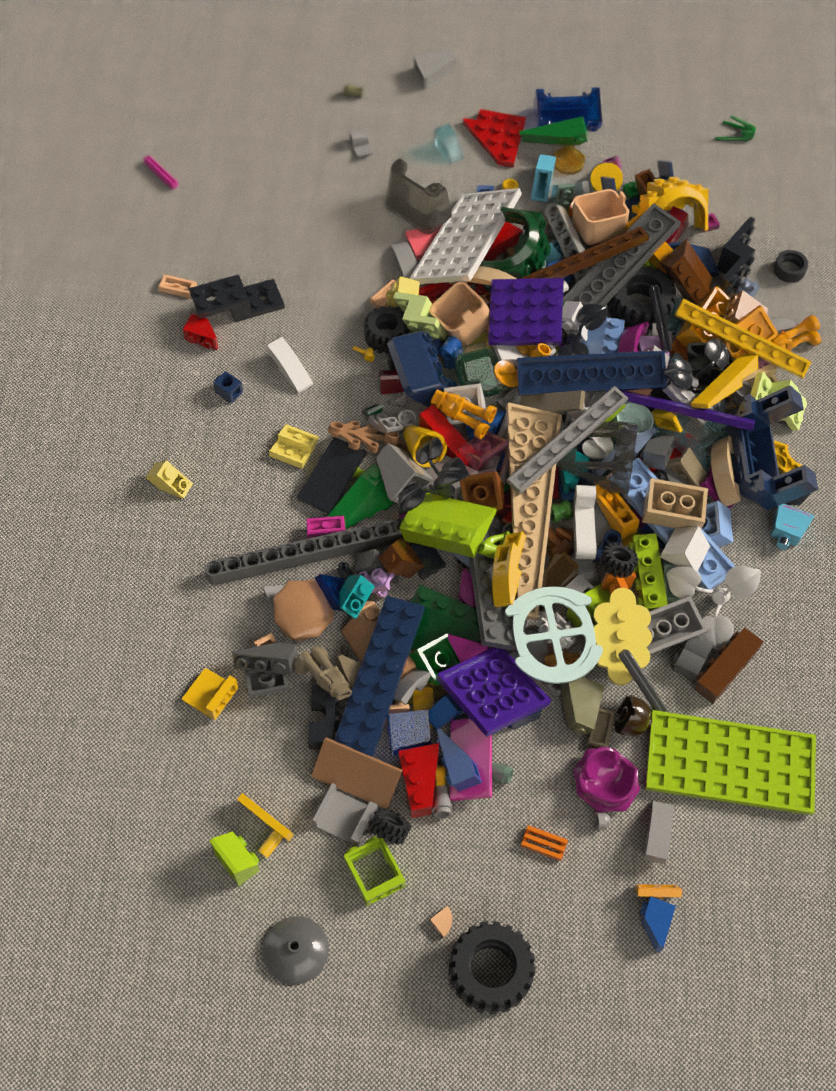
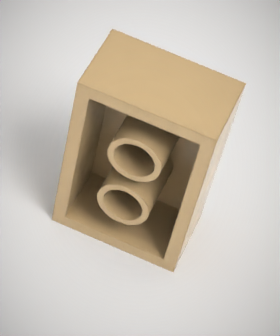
(674, 504)

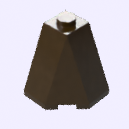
(558, 570)

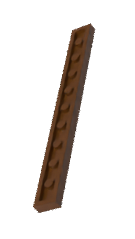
(587, 258)

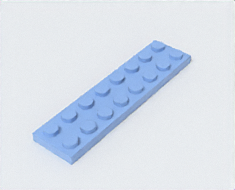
(715, 563)

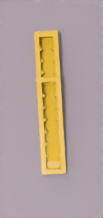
(727, 381)

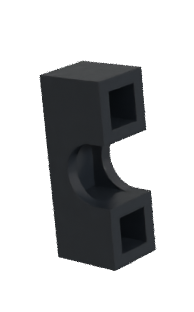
(325, 703)

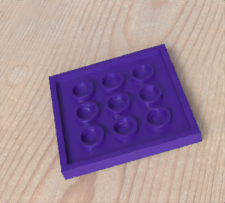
(526, 311)
(493, 690)

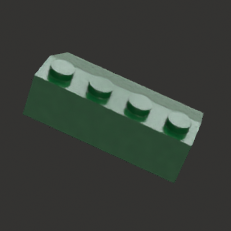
(443, 617)

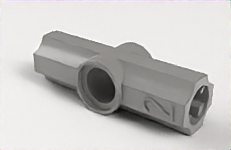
(682, 396)

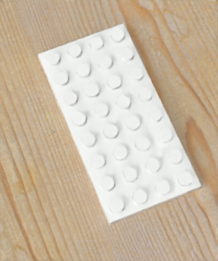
(465, 237)

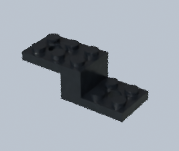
(737, 257)
(233, 296)

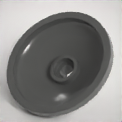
(300, 964)

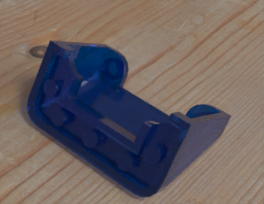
(558, 109)

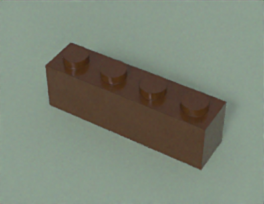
(728, 665)

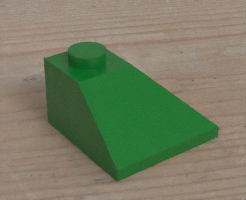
(435, 657)

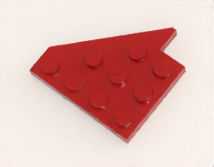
(497, 134)

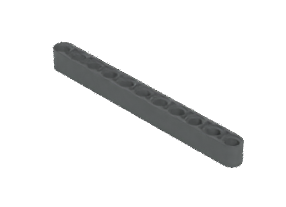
(301, 557)

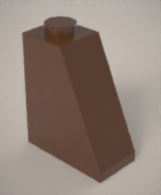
(401, 559)

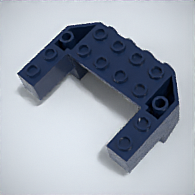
(755, 455)

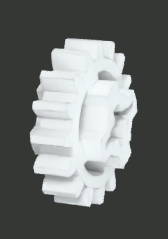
(561, 624)

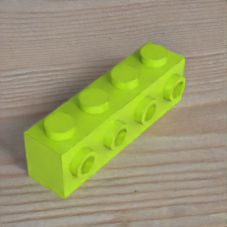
(648, 572)

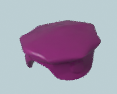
(606, 780)

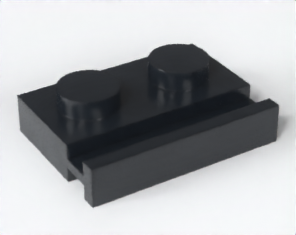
(430, 558)

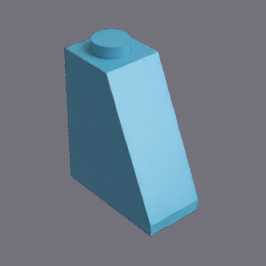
(543, 178)

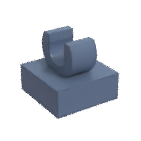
(748, 287)

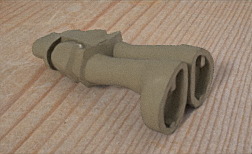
(330, 679)

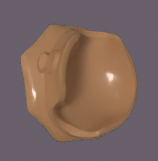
(302, 610)

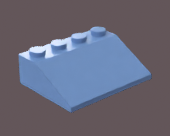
(606, 337)

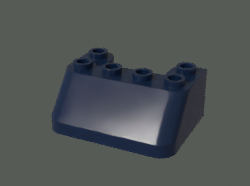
(419, 366)

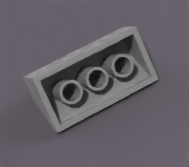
(674, 624)

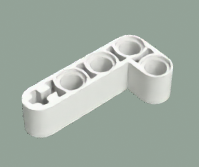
(584, 522)

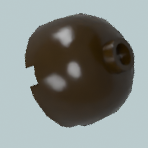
(634, 717)

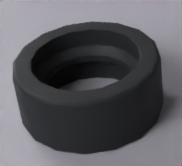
(790, 256)

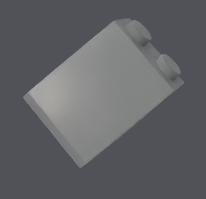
(400, 471)

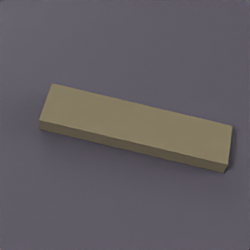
(556, 401)

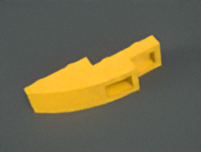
(505, 570)

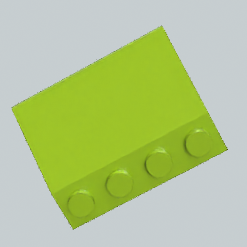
(448, 524)

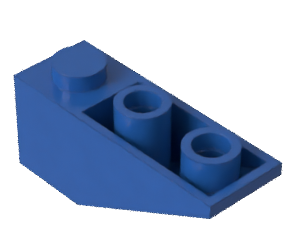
(461, 768)

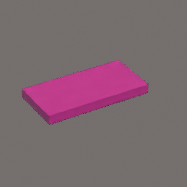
(479, 749)

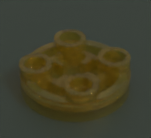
(569, 160)

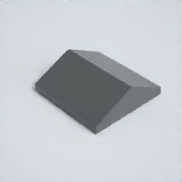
(265, 683)

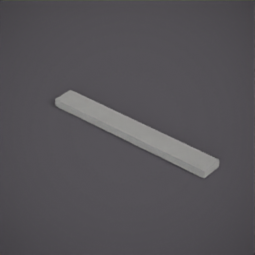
(567, 440)

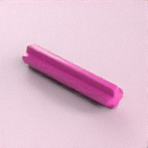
(160, 172)

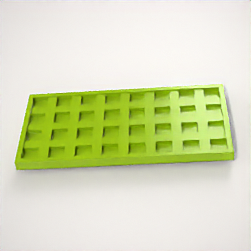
(731, 762)

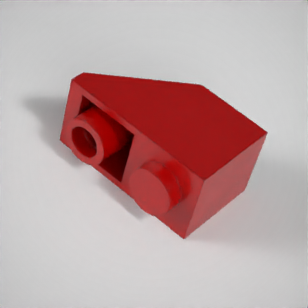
(200, 332)

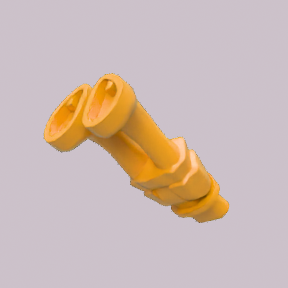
(807, 333)
(453, 406)

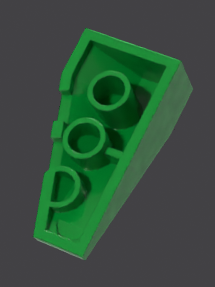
(561, 133)
(363, 499)

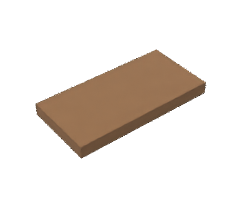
(356, 773)

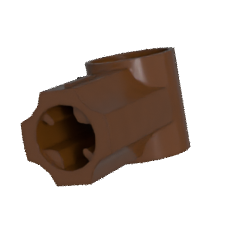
(557, 544)

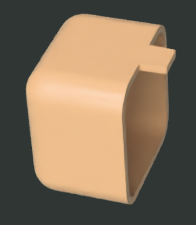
(600, 216)
(461, 313)

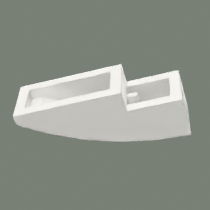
(289, 365)

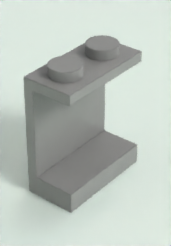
(343, 816)

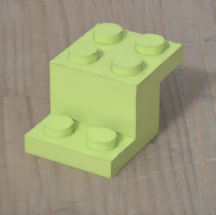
(418, 316)
(763, 387)

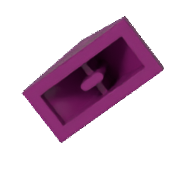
(466, 648)

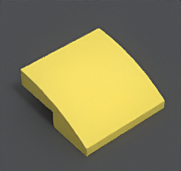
(294, 446)

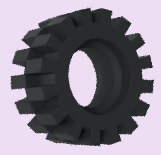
(619, 560)
(389, 826)

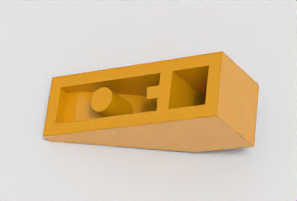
(617, 512)

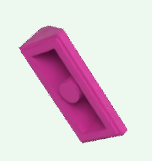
(324, 526)

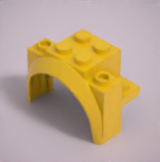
(678, 194)

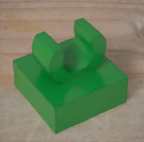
(631, 190)

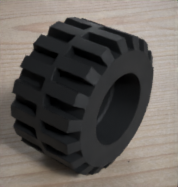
(382, 319)

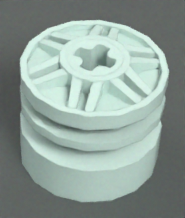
(635, 414)

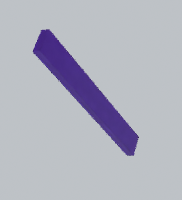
(687, 410)

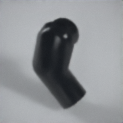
(344, 571)

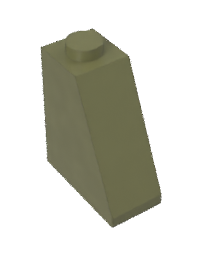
(581, 704)

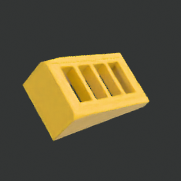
(666, 420)

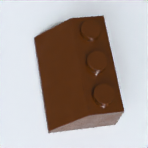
(688, 273)

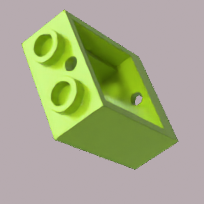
(384, 889)

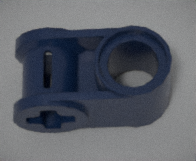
(609, 535)

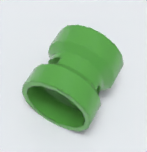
(561, 511)

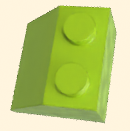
(235, 857)

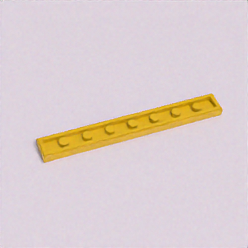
(743, 338)

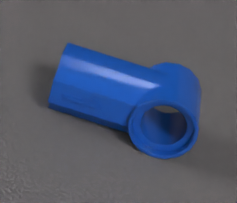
(447, 351)

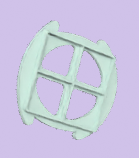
(547, 597)

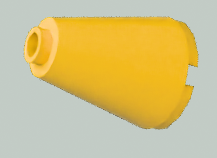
(416, 436)

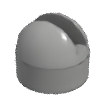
(601, 821)

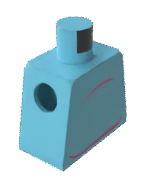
(789, 525)

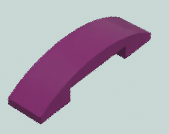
(631, 336)

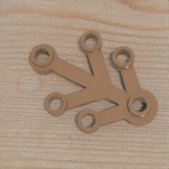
(362, 434)

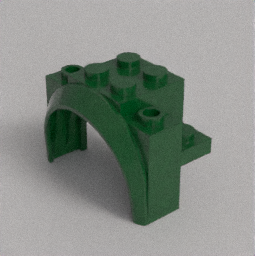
(531, 248)

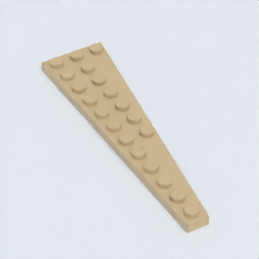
(528, 433)

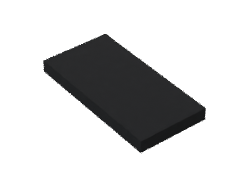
(331, 475)

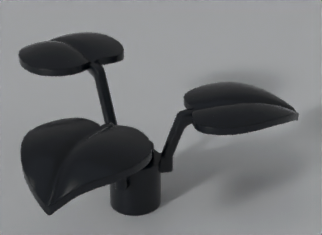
(591, 317)
(680, 370)
(452, 472)

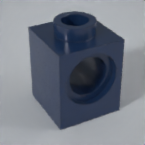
(233, 389)

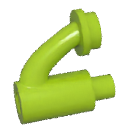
(488, 548)

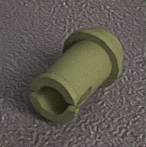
(352, 91)

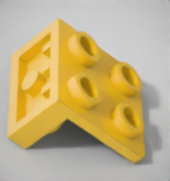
(210, 693)

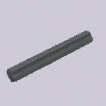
(642, 681)

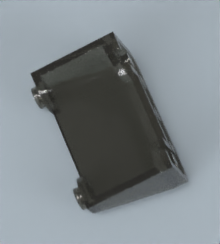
(418, 206)

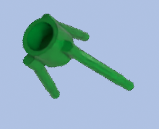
(747, 130)

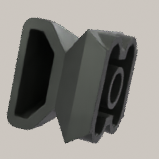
(699, 361)

